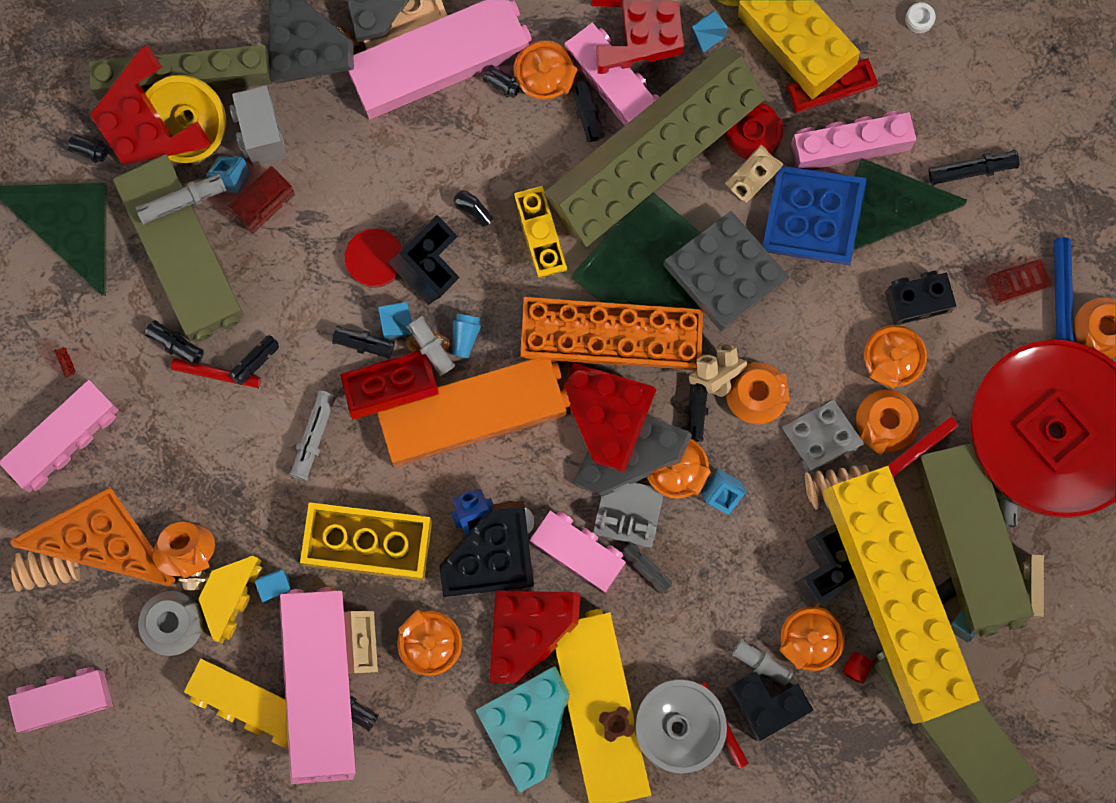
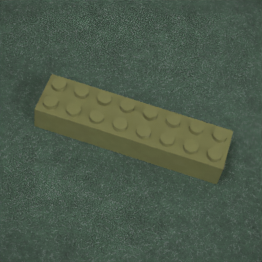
(654, 145)

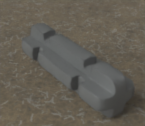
(646, 568)

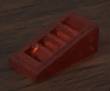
(998, 292)

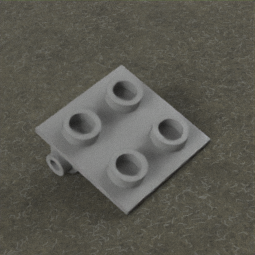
(822, 436)
(629, 514)

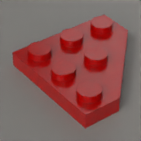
(608, 413)
(527, 630)

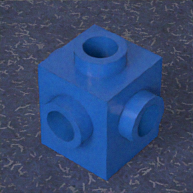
(469, 509)

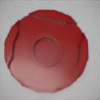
(755, 129)
(368, 257)

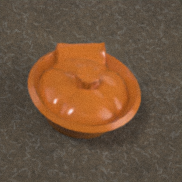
(544, 70)
(1097, 325)
(895, 356)
(758, 394)
(887, 421)
(685, 477)
(183, 549)
(812, 638)
(429, 643)

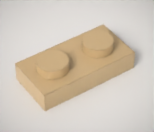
(1033, 574)
(360, 642)

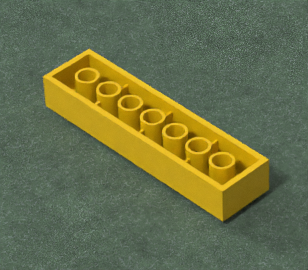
(900, 595)

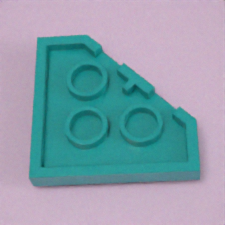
(527, 726)

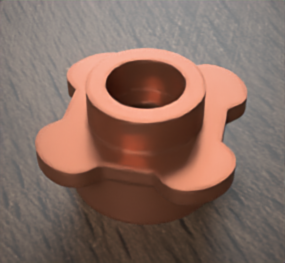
(612, 732)

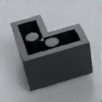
(420, 261)
(834, 572)
(767, 714)

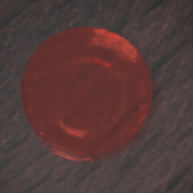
(65, 361)

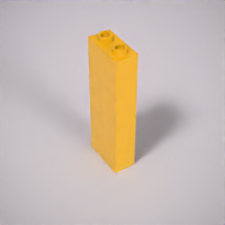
(597, 684)

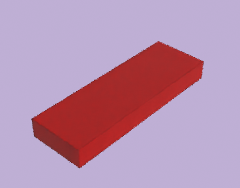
(855, 81)
(922, 446)

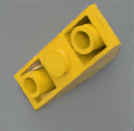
(540, 232)
(227, 594)

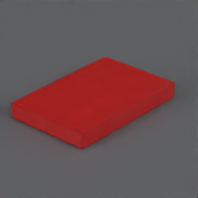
(388, 384)

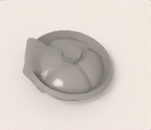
(170, 623)

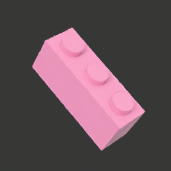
(578, 551)
(59, 700)

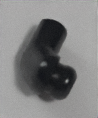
(471, 205)

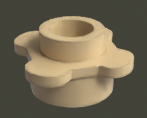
(196, 581)

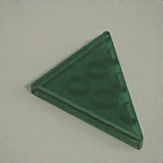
(897, 203)
(69, 221)

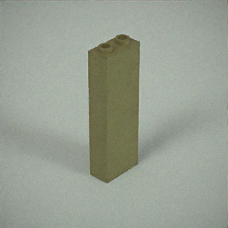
(180, 253)
(974, 541)
(972, 748)

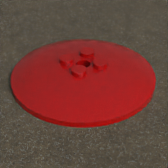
(1012, 418)

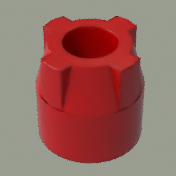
(858, 667)

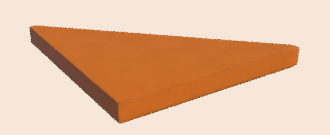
(96, 535)

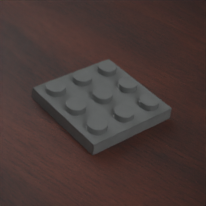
(725, 270)

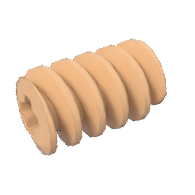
(816, 486)
(41, 570)

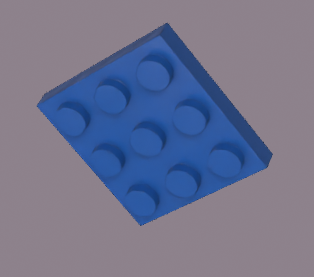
(814, 215)

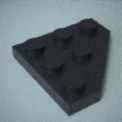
(491, 554)

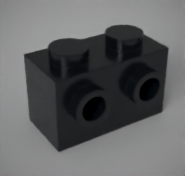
(920, 297)

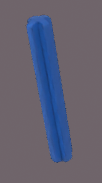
(1063, 289)

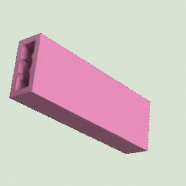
(438, 55)
(316, 686)

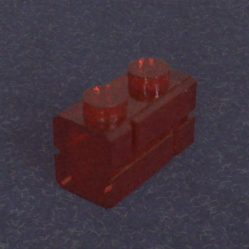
(261, 199)

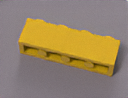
(239, 700)

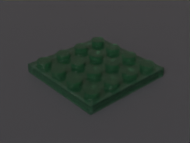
(631, 258)

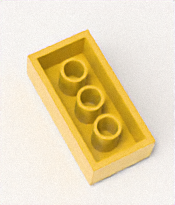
(801, 41)
(366, 541)

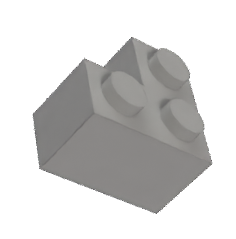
(260, 131)

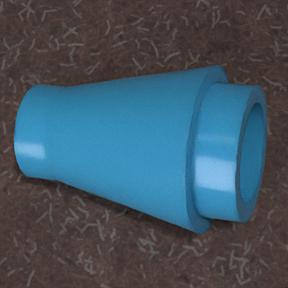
(464, 333)

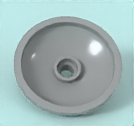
(700, 720)

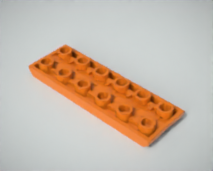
(611, 333)

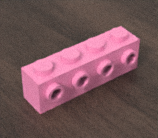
(853, 141)

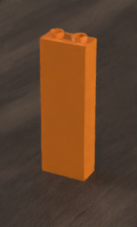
(475, 411)

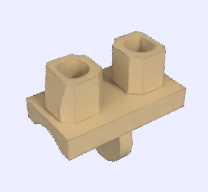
(753, 174)
(718, 371)

